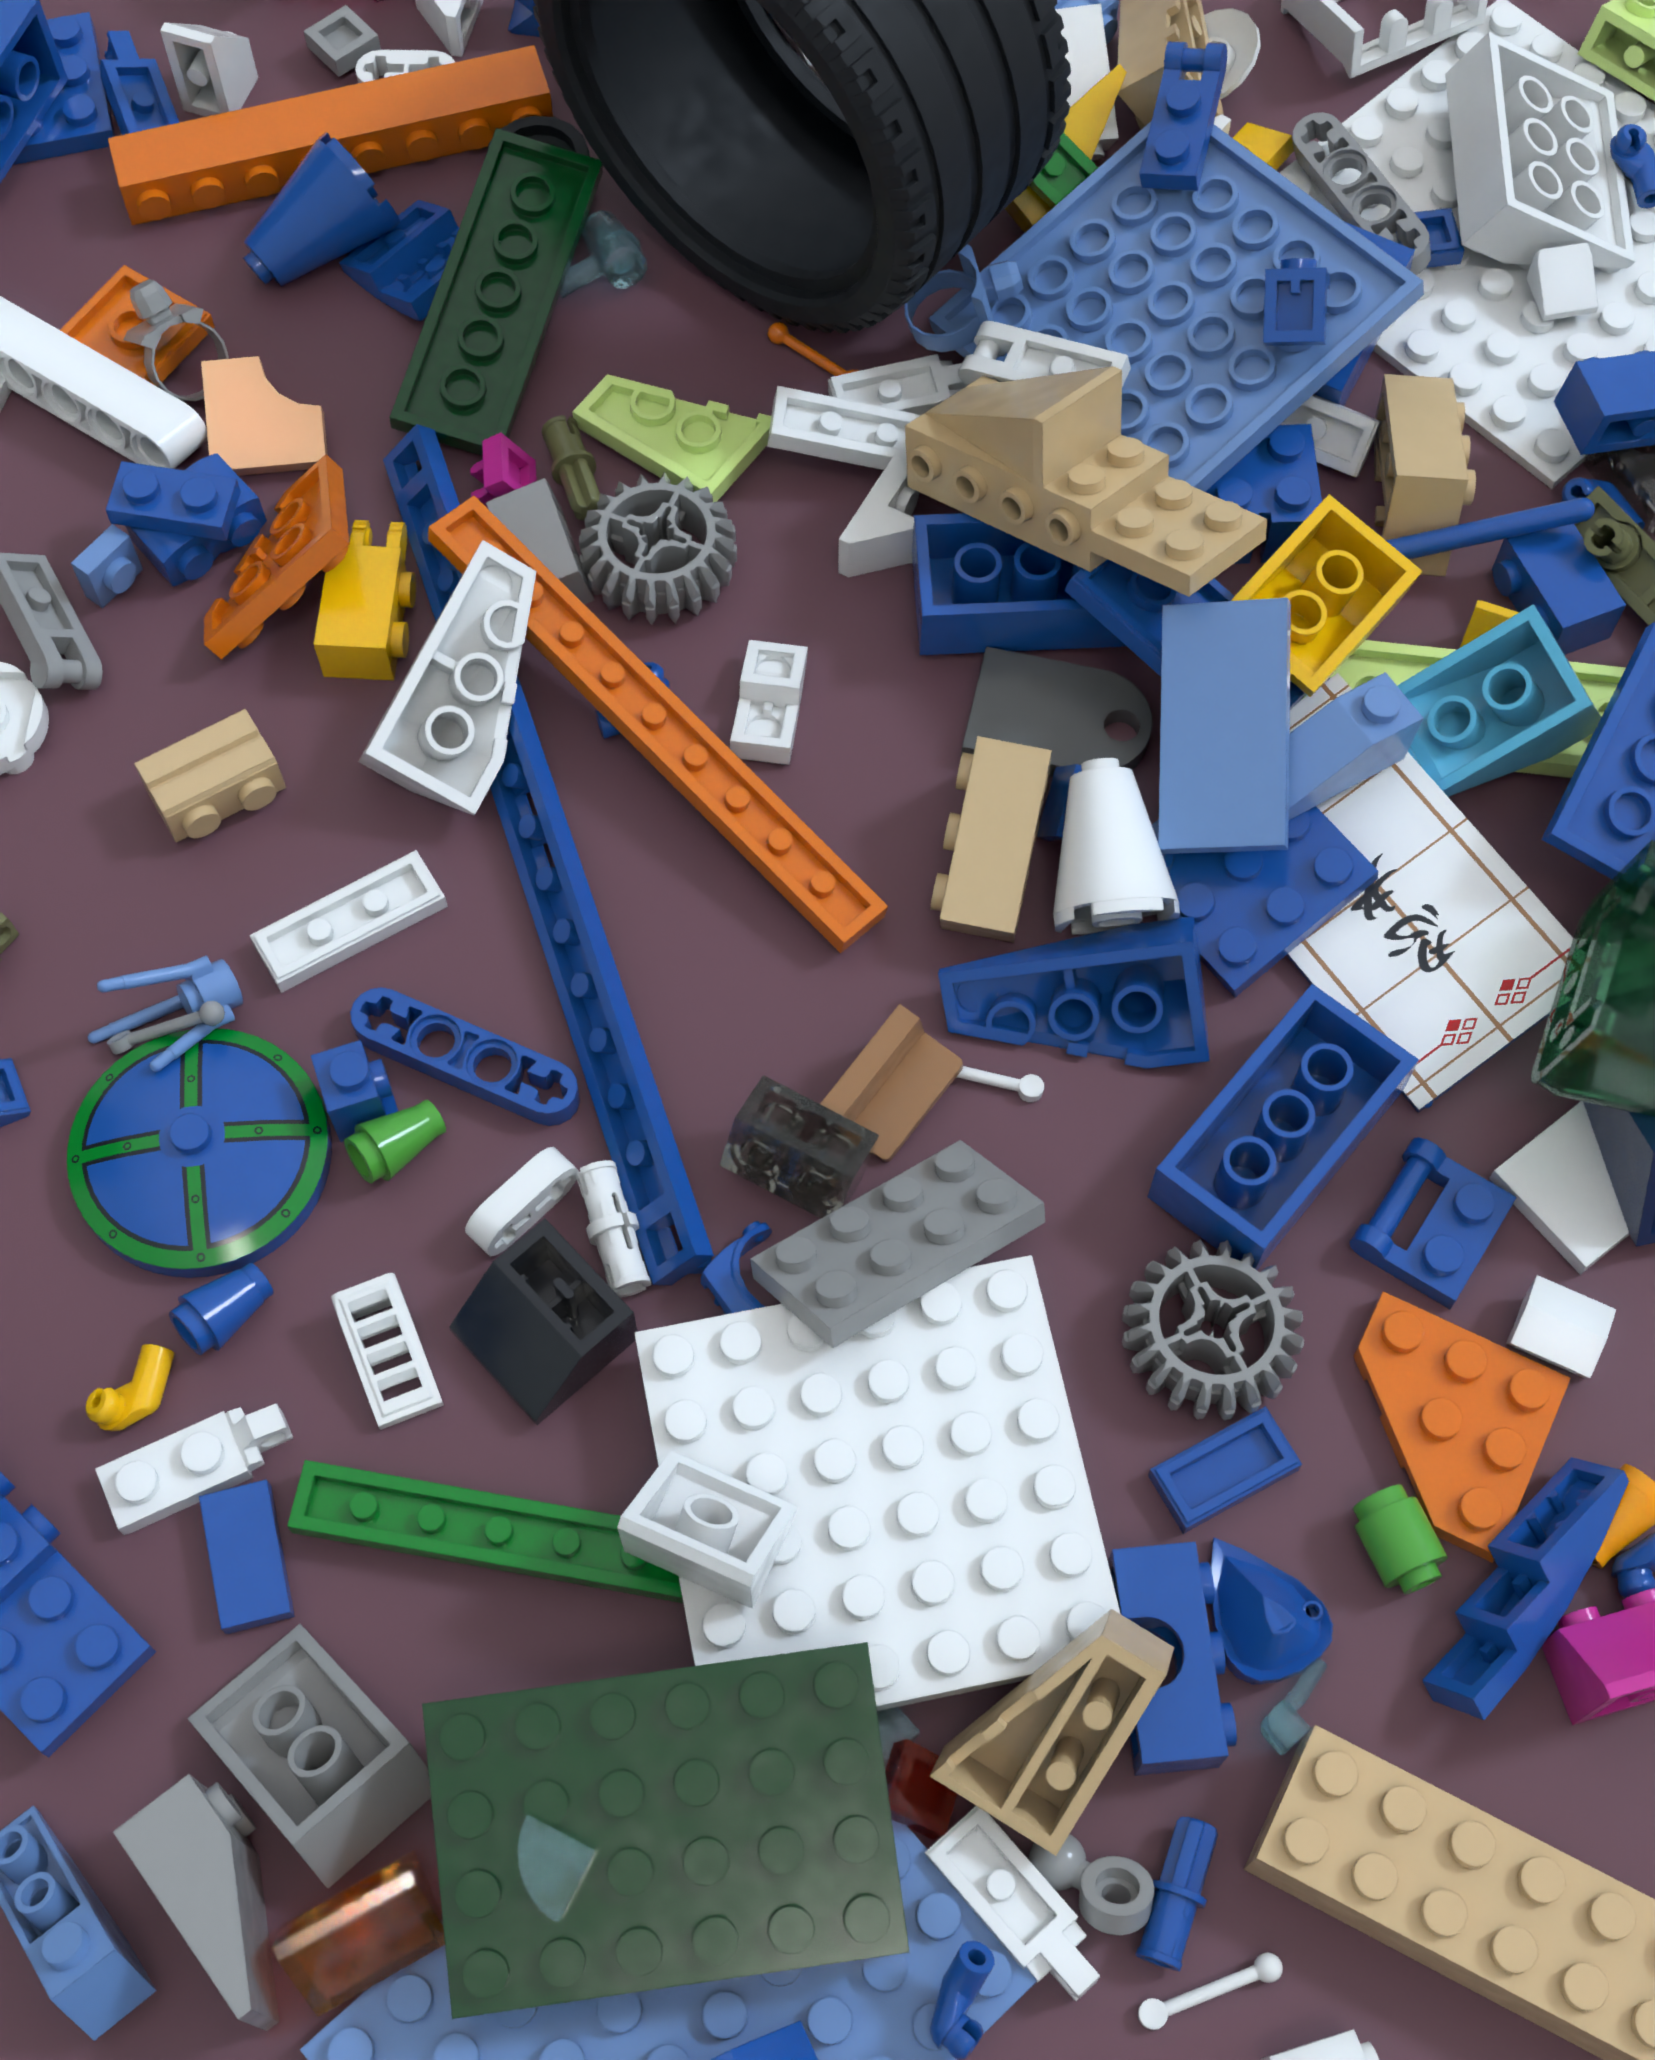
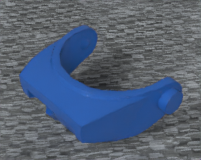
(723, 1272)

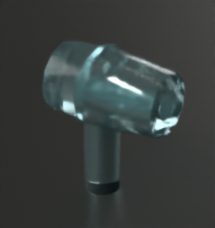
(613, 253)

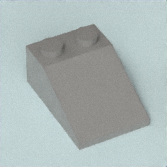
(314, 1754)
(210, 1884)

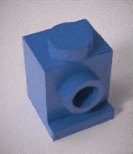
(352, 1087)

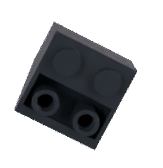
(543, 1322)

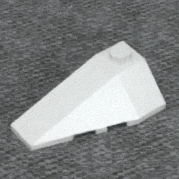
(456, 702)

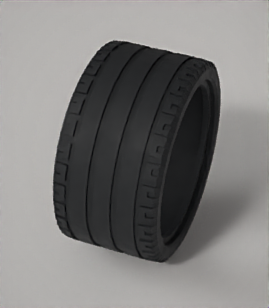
(803, 189)

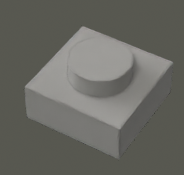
(341, 40)

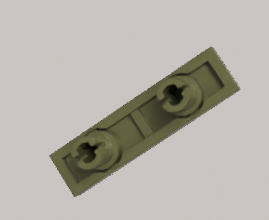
(1622, 552)

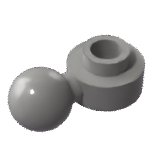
(1099, 1884)

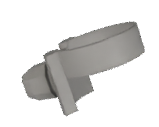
(153, 304)

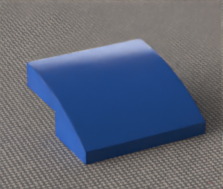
(407, 261)

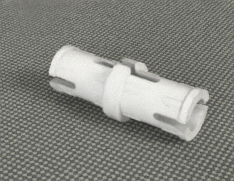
(612, 1228)

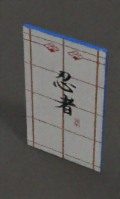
(1448, 938)

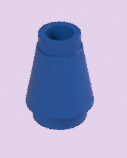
(219, 1308)

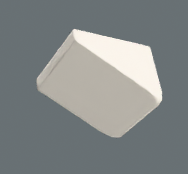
(1563, 281)

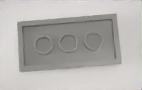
(897, 1242)

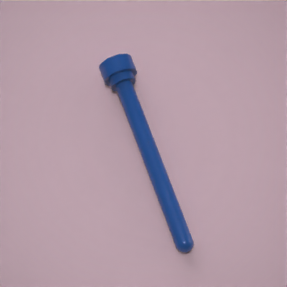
(1494, 528)

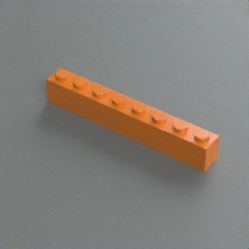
(376, 121)

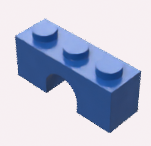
(1168, 1596)

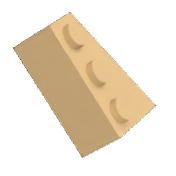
(1143, 38)
(1421, 461)
(992, 838)
(1058, 1731)

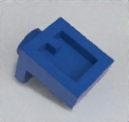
(1295, 303)

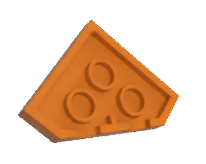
(274, 571)
(1458, 1417)

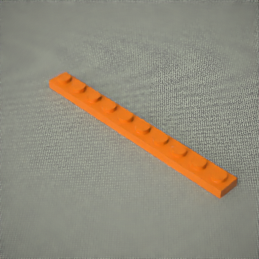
(674, 739)

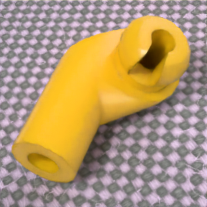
(142, 1396)

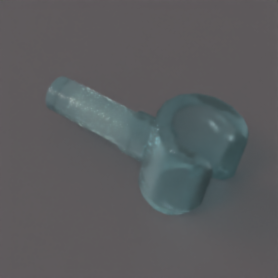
(1284, 1725)

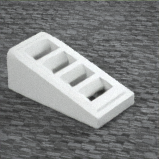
(367, 1299)

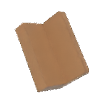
(894, 1081)

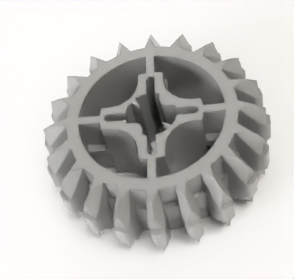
(669, 566)
(1193, 1282)

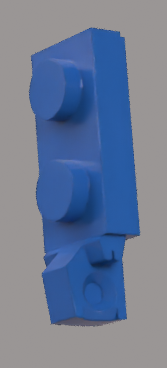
(134, 87)

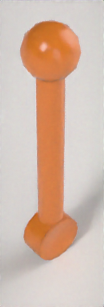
(779, 334)

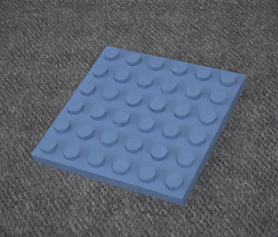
(1184, 294)

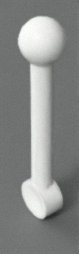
(1029, 1087)
(1155, 2013)

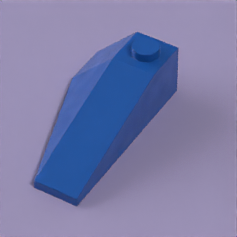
(1102, 993)

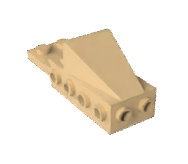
(1058, 474)

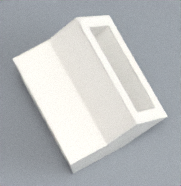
(1561, 1327)

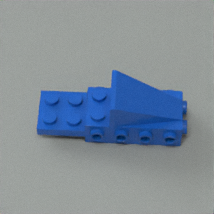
(57, 1634)

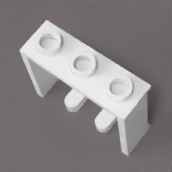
(1397, 39)

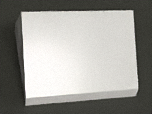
(707, 1528)

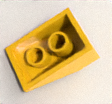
(1338, 587)

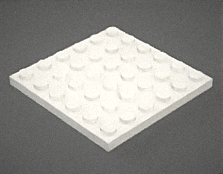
(925, 1478)

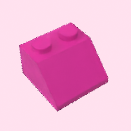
(1606, 1659)

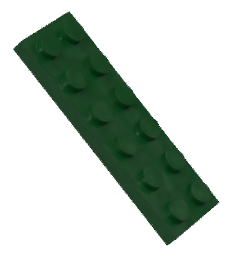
(497, 292)

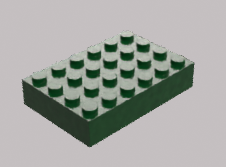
(724, 1815)

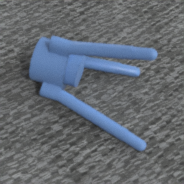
(203, 983)

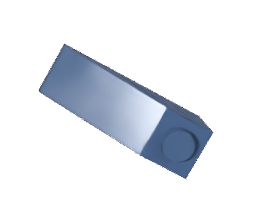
(1349, 742)

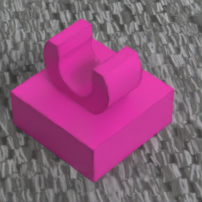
(502, 468)

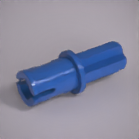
(1178, 1893)

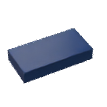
(1224, 1469)
(246, 1556)

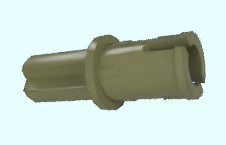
(571, 464)

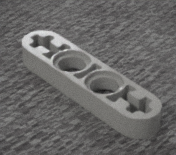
(1367, 190)

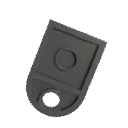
(1057, 709)

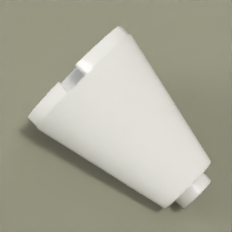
(1109, 855)

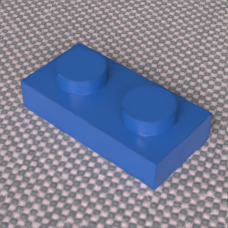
(173, 501)

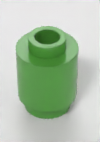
(1399, 1539)

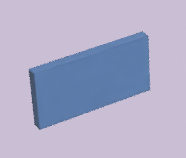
(1225, 726)

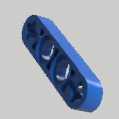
(460, 1063)

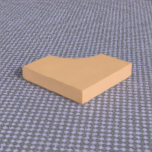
(255, 424)

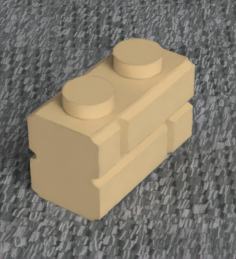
(211, 776)

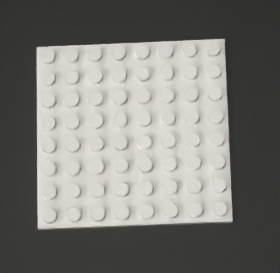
(1481, 313)

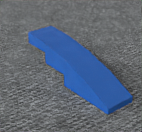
(1538, 1572)

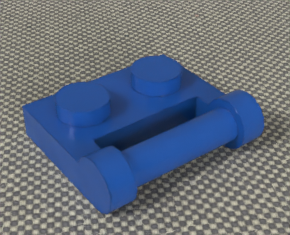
(1452, 1233)

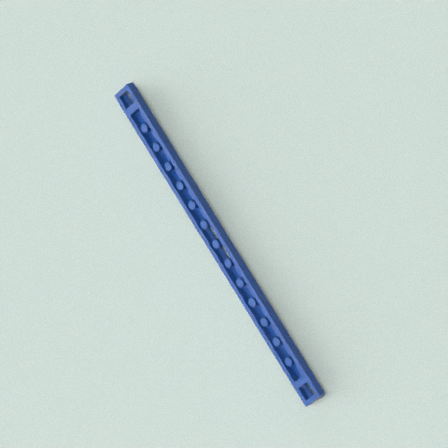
(568, 924)

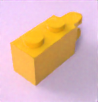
(364, 607)

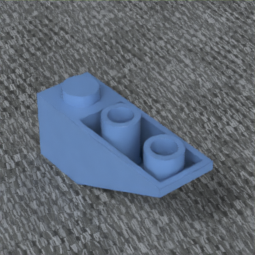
(67, 1929)

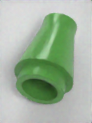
(391, 1141)

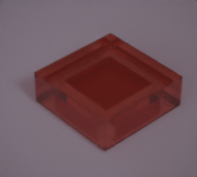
(913, 1794)

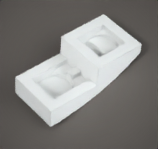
(769, 702)

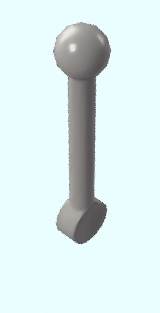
(209, 1013)

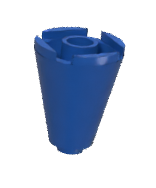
(317, 216)

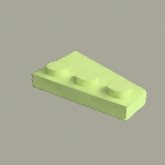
(673, 433)

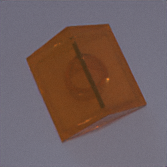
(361, 1935)

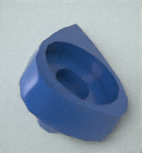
(1265, 1617)

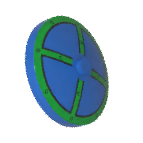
(202, 1158)

